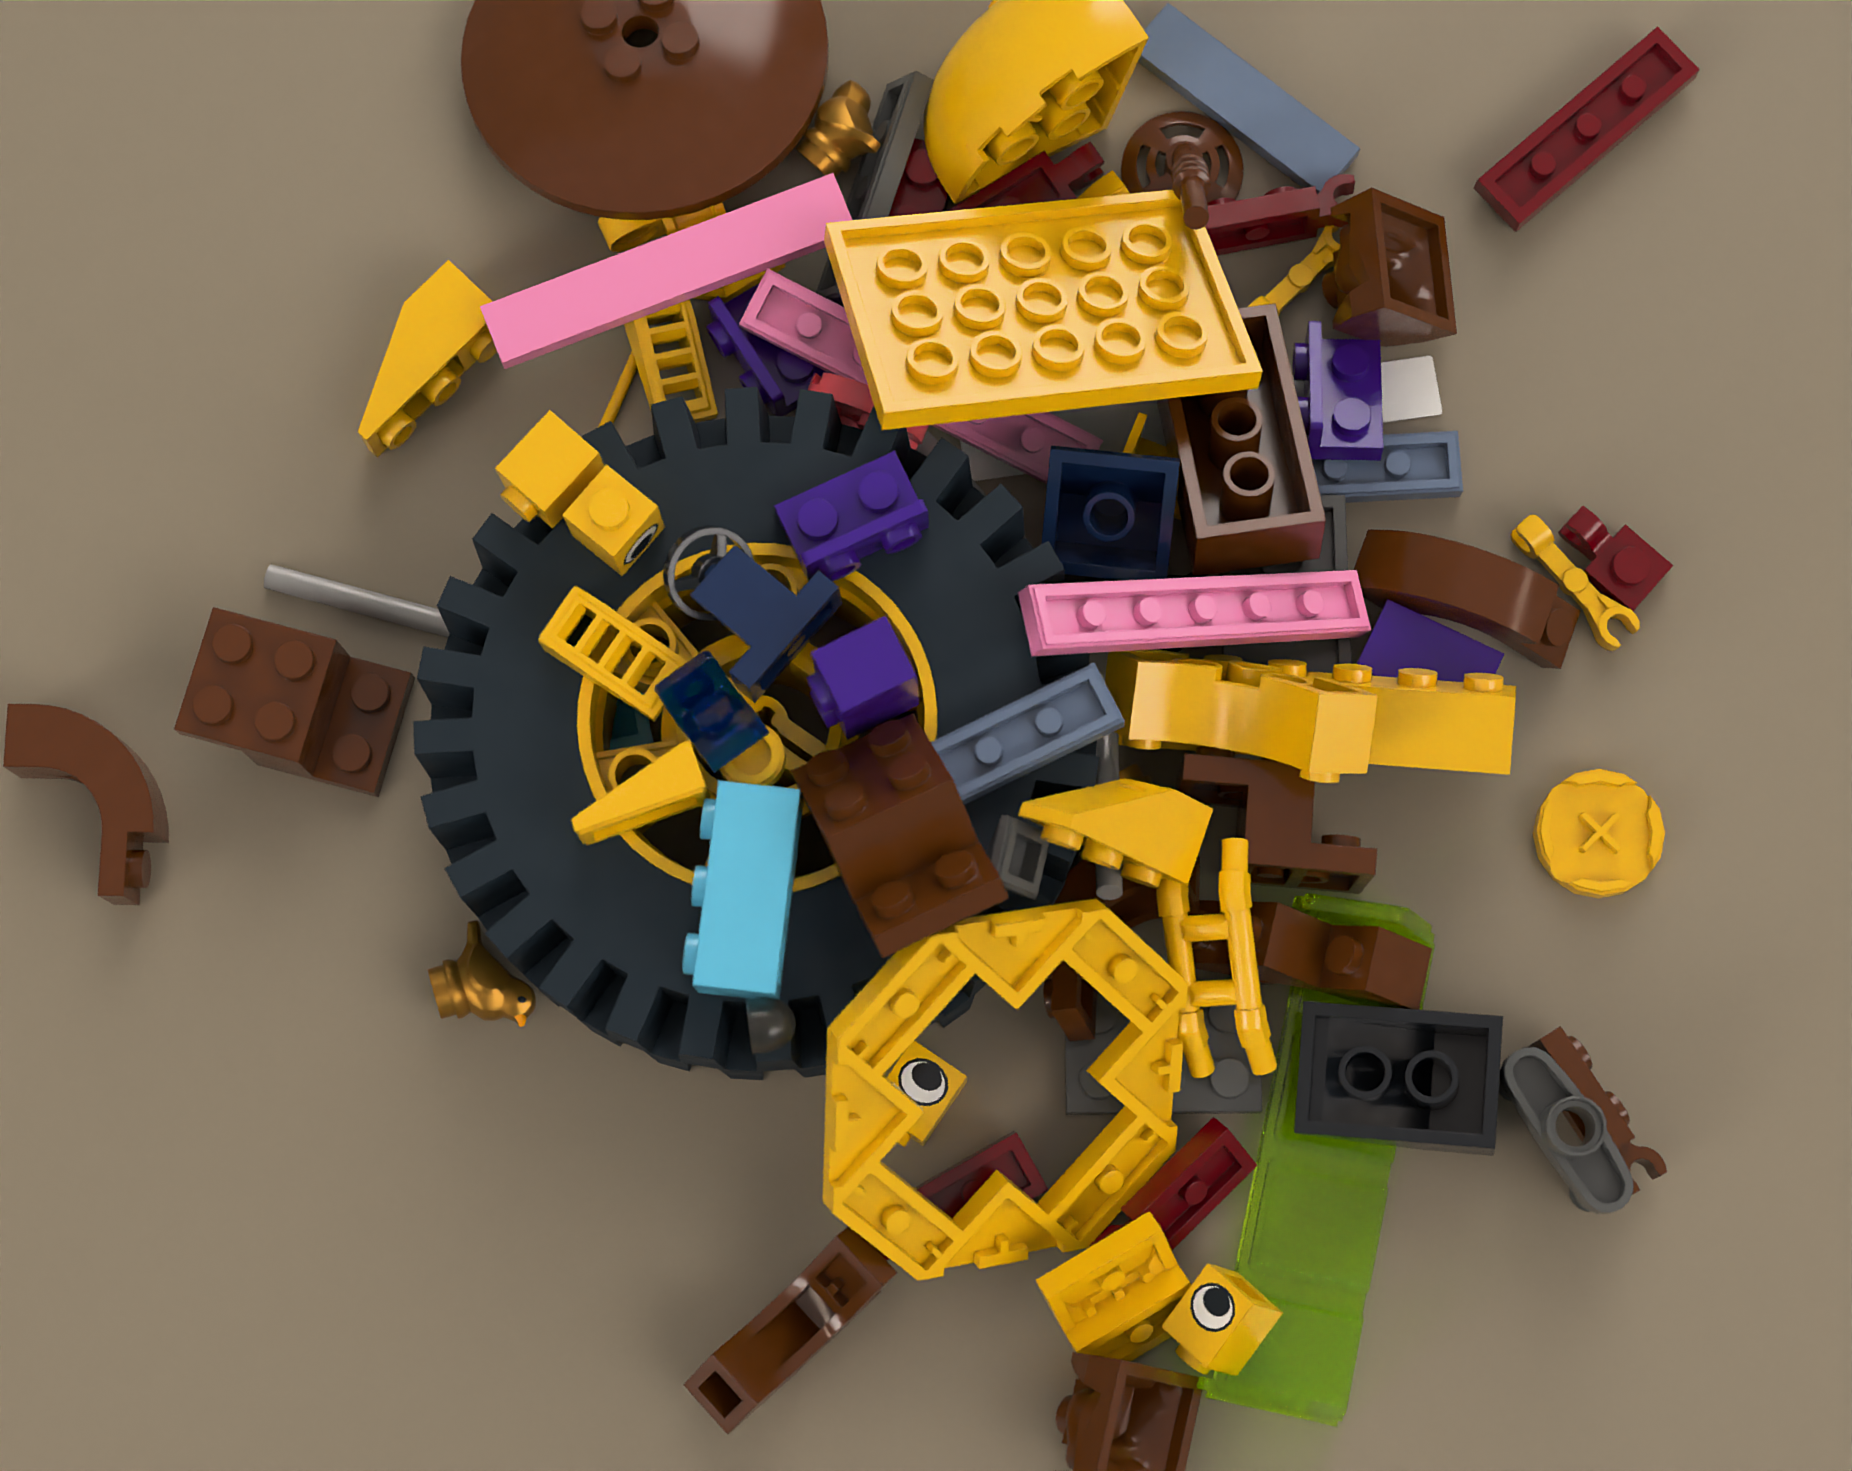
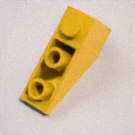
(429, 351)
(1126, 823)

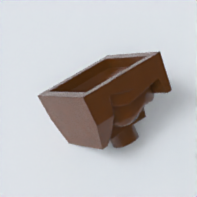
(1390, 272)
(1127, 1416)

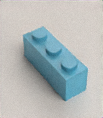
(744, 890)

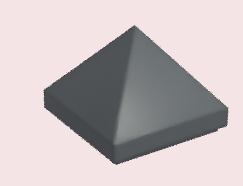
(1018, 855)

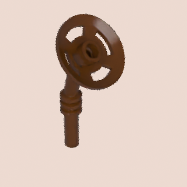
(1184, 163)

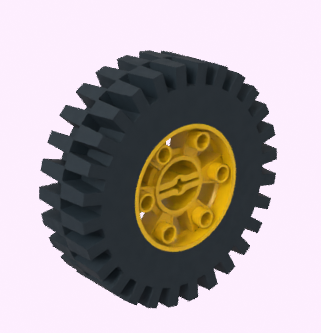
(527, 739)

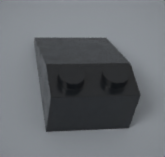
(1399, 1077)

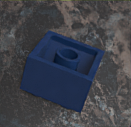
(1110, 512)

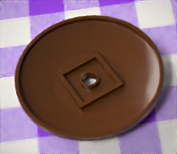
(646, 125)

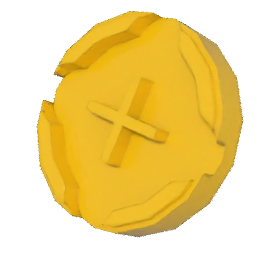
(1598, 833)

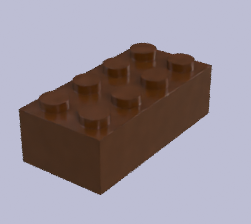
(1246, 465)

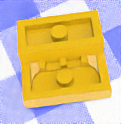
(1117, 1292)

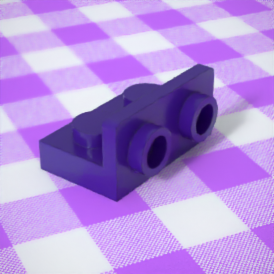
(766, 366)
(1340, 395)
(853, 518)

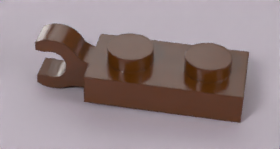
(1577, 1064)

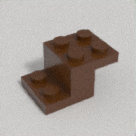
(294, 702)
(1277, 822)
(899, 834)

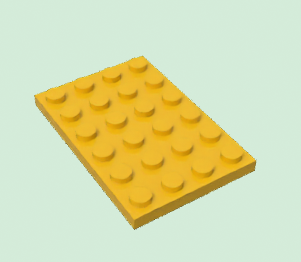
(1037, 309)

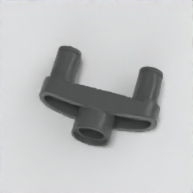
(1540, 1092)

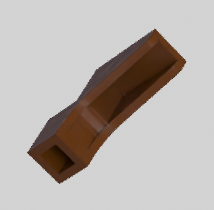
(1339, 960)

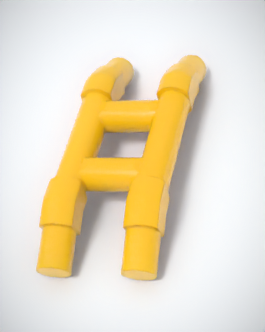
(1243, 988)

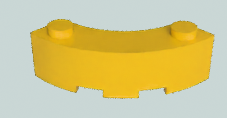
(1243, 710)

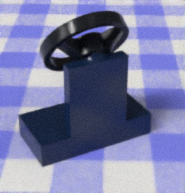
(751, 605)

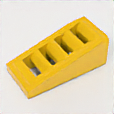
(691, 354)
(564, 622)
(654, 793)

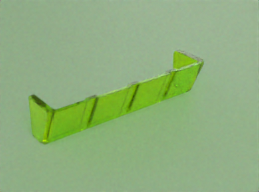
(1312, 1221)

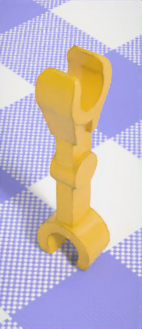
(1304, 273)
(1537, 542)

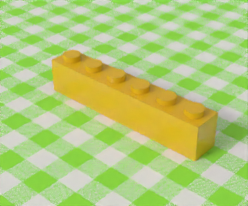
(1422, 718)

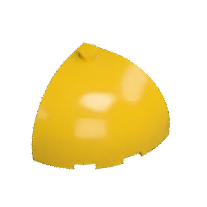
(1027, 84)

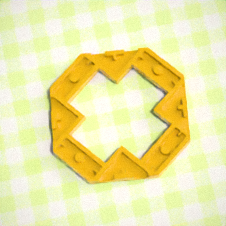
(871, 1113)

